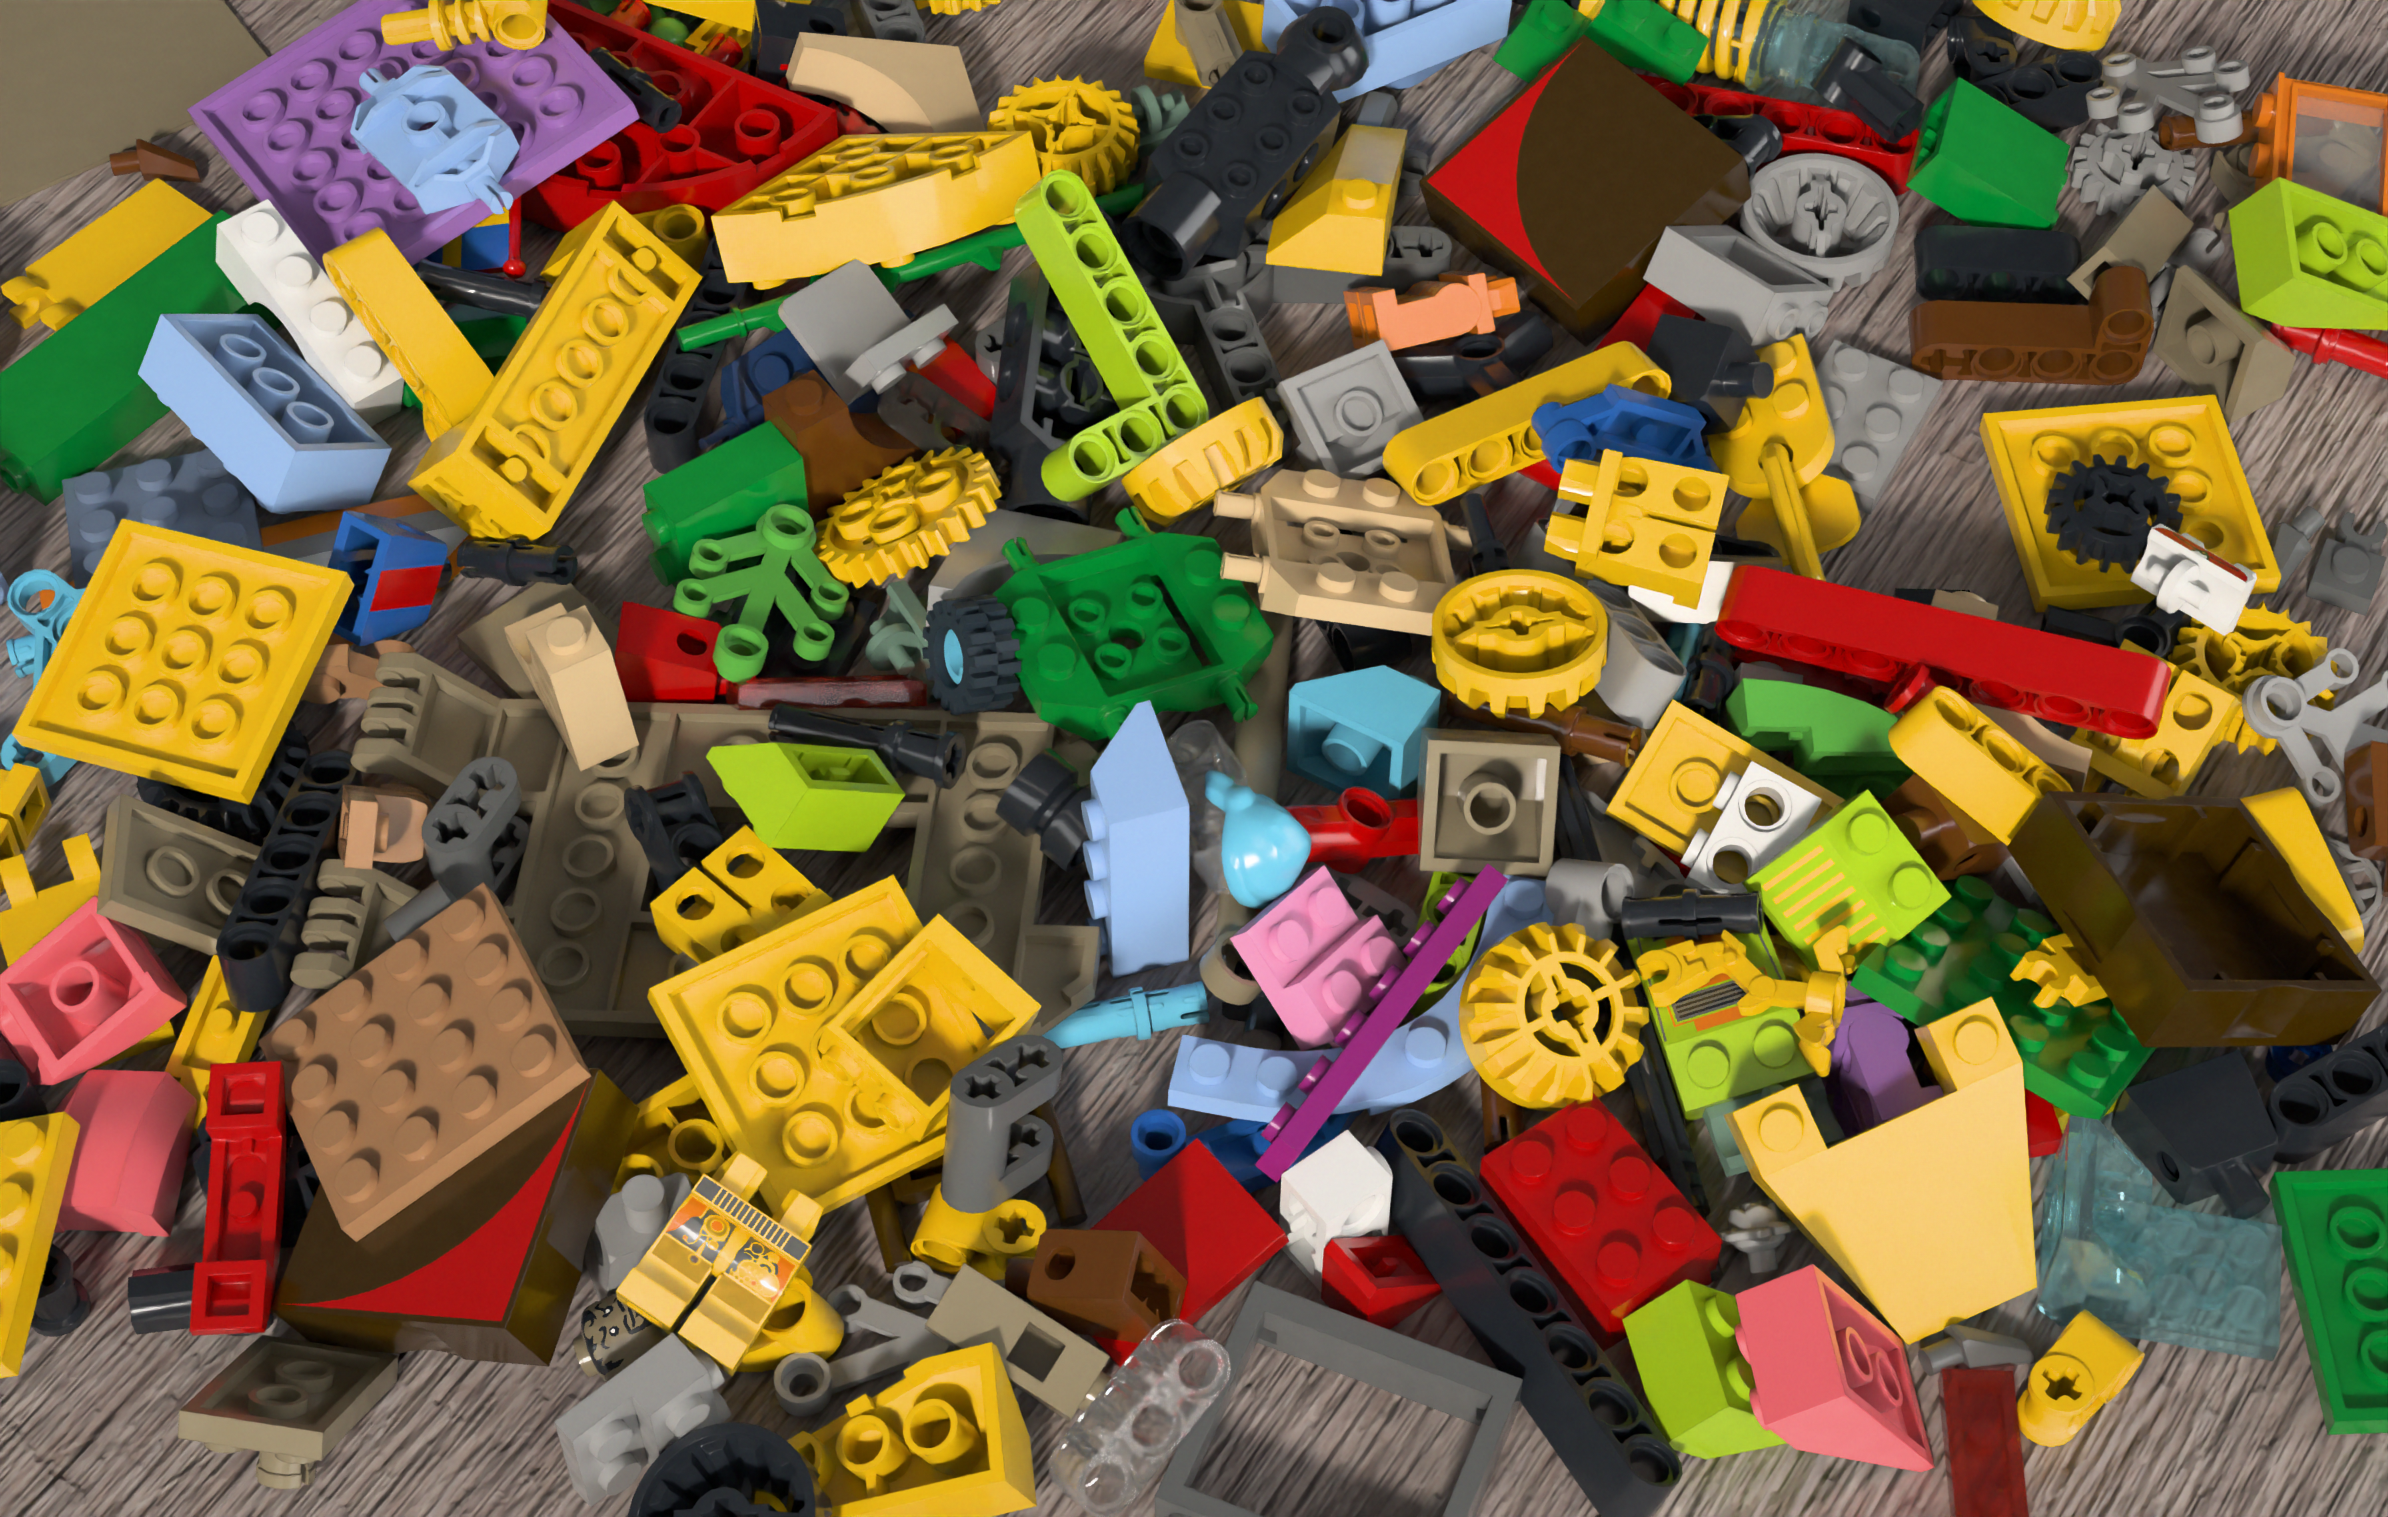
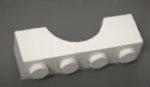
(278, 271)

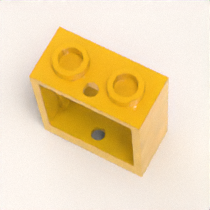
(968, 977)

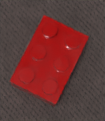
(1599, 1216)

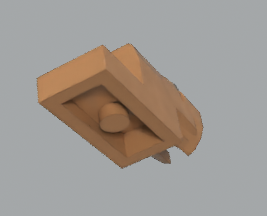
(382, 824)

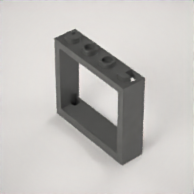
(1365, 1354)

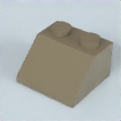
(2221, 347)
(1487, 801)

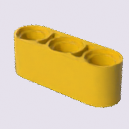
(1973, 762)
(2295, 834)

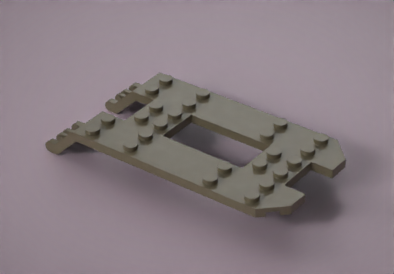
(591, 887)

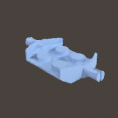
(450, 161)

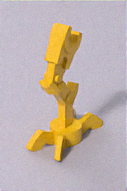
(1822, 997)

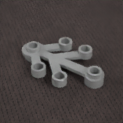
(2215, 117)
(2338, 728)
(909, 1345)

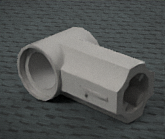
(1589, 896)

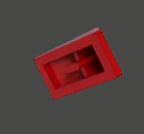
(1376, 1279)

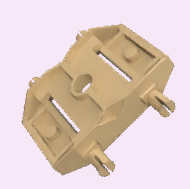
(1339, 575)

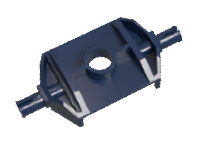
(762, 372)

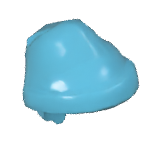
(1260, 842)

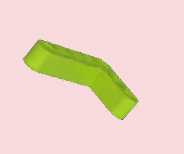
(1111, 342)

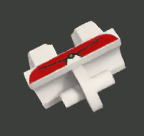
(2193, 579)

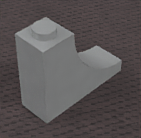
(981, 568)

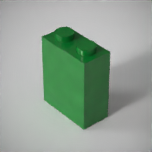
(1988, 162)
(720, 498)

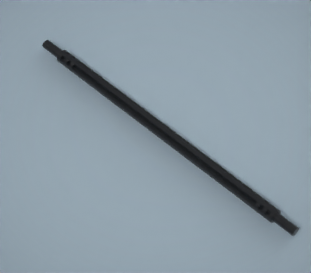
(1576, 840)

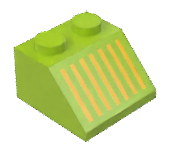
(1850, 873)

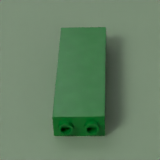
(81, 388)

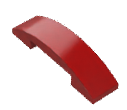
(243, 1199)

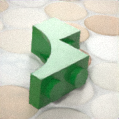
(1629, 30)

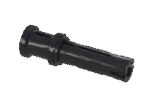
(897, 744)

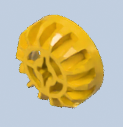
(2058, 23)
(1208, 458)
(1519, 641)
(1511, 1024)

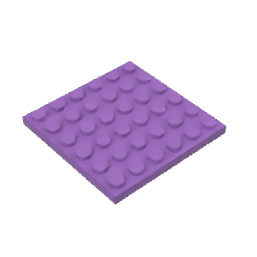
(293, 115)

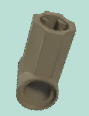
(1208, 36)

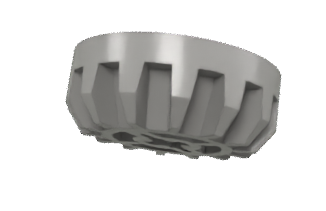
(1823, 200)

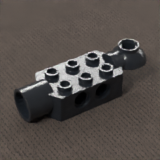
(1245, 147)
(1044, 393)

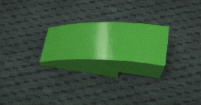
(1820, 726)

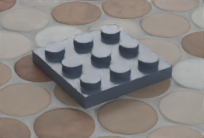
(173, 493)

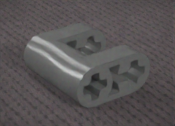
(462, 844)
(991, 1116)

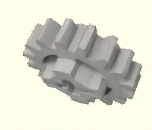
(2121, 166)

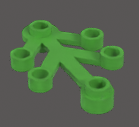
(783, 537)

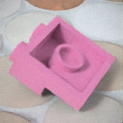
(1316, 958)

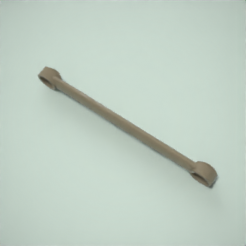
(1259, 750)

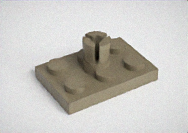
(170, 875)
(287, 1403)

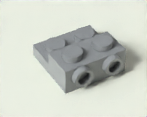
(1349, 412)
(639, 1417)

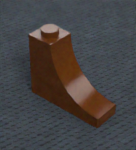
(835, 444)

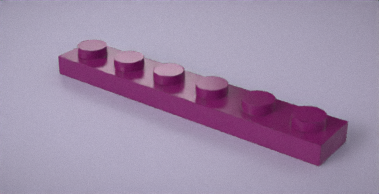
(1365, 1035)

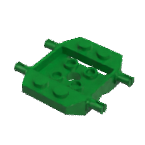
(1080, 603)

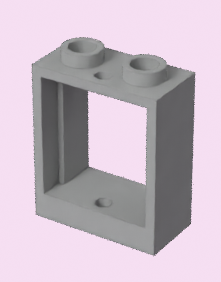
(1738, 283)

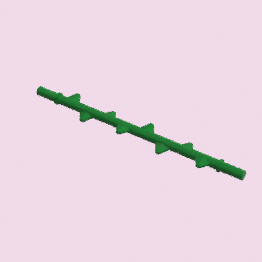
(983, 249)

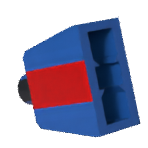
(392, 574)

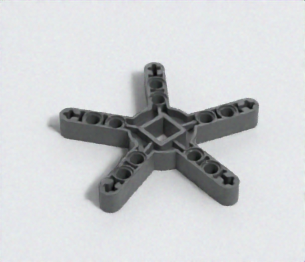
(1223, 302)

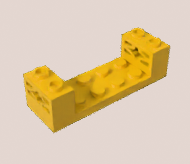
(562, 383)

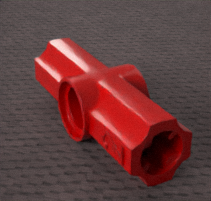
(1359, 829)

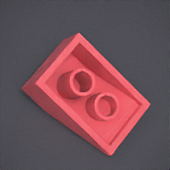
(1829, 1373)

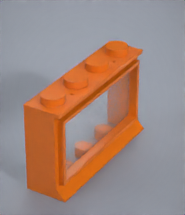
(2323, 140)

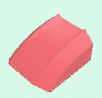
(84, 996)
(126, 1152)

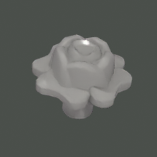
(1757, 1231)

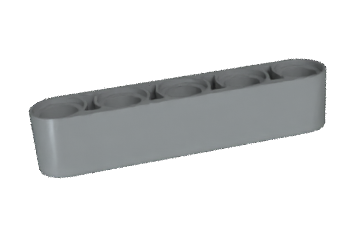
(1639, 666)

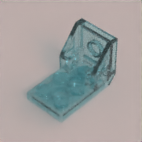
(2148, 1265)

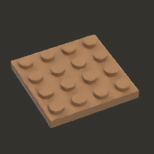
(422, 1061)

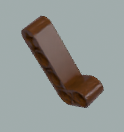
(2039, 341)

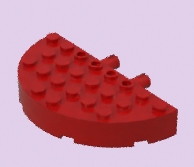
(725, 145)

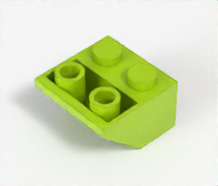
(809, 793)
(1696, 1372)

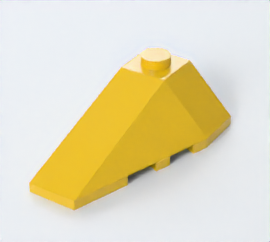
(1344, 207)
(927, 1445)

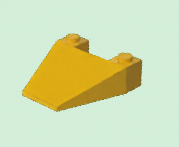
(1926, 1205)

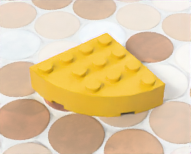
(874, 203)

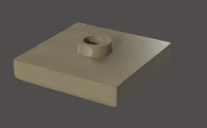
(488, 645)

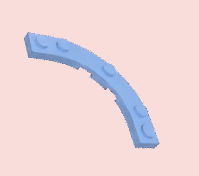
(1409, 1065)

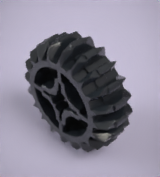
(233, 817)

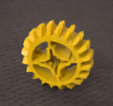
(1074, 129)
(2257, 647)

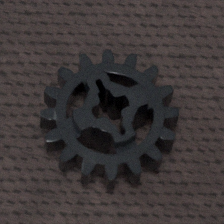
(2111, 511)

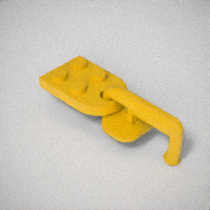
(1779, 462)

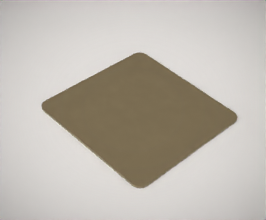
(101, 75)

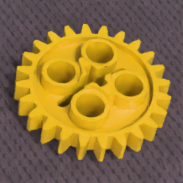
(907, 516)

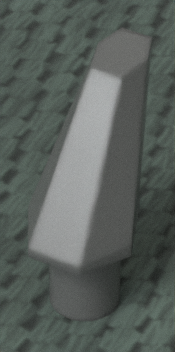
(2291, 541)
(1974, 1351)

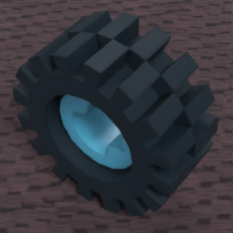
(971, 654)

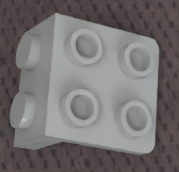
(861, 332)

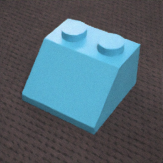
(1361, 730)

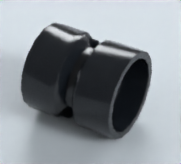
(1048, 803)

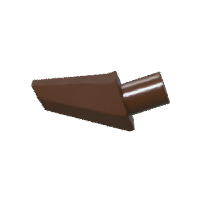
(154, 163)

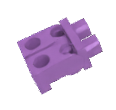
(1871, 1066)

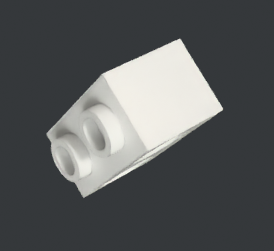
(1739, 834)
(1332, 1196)

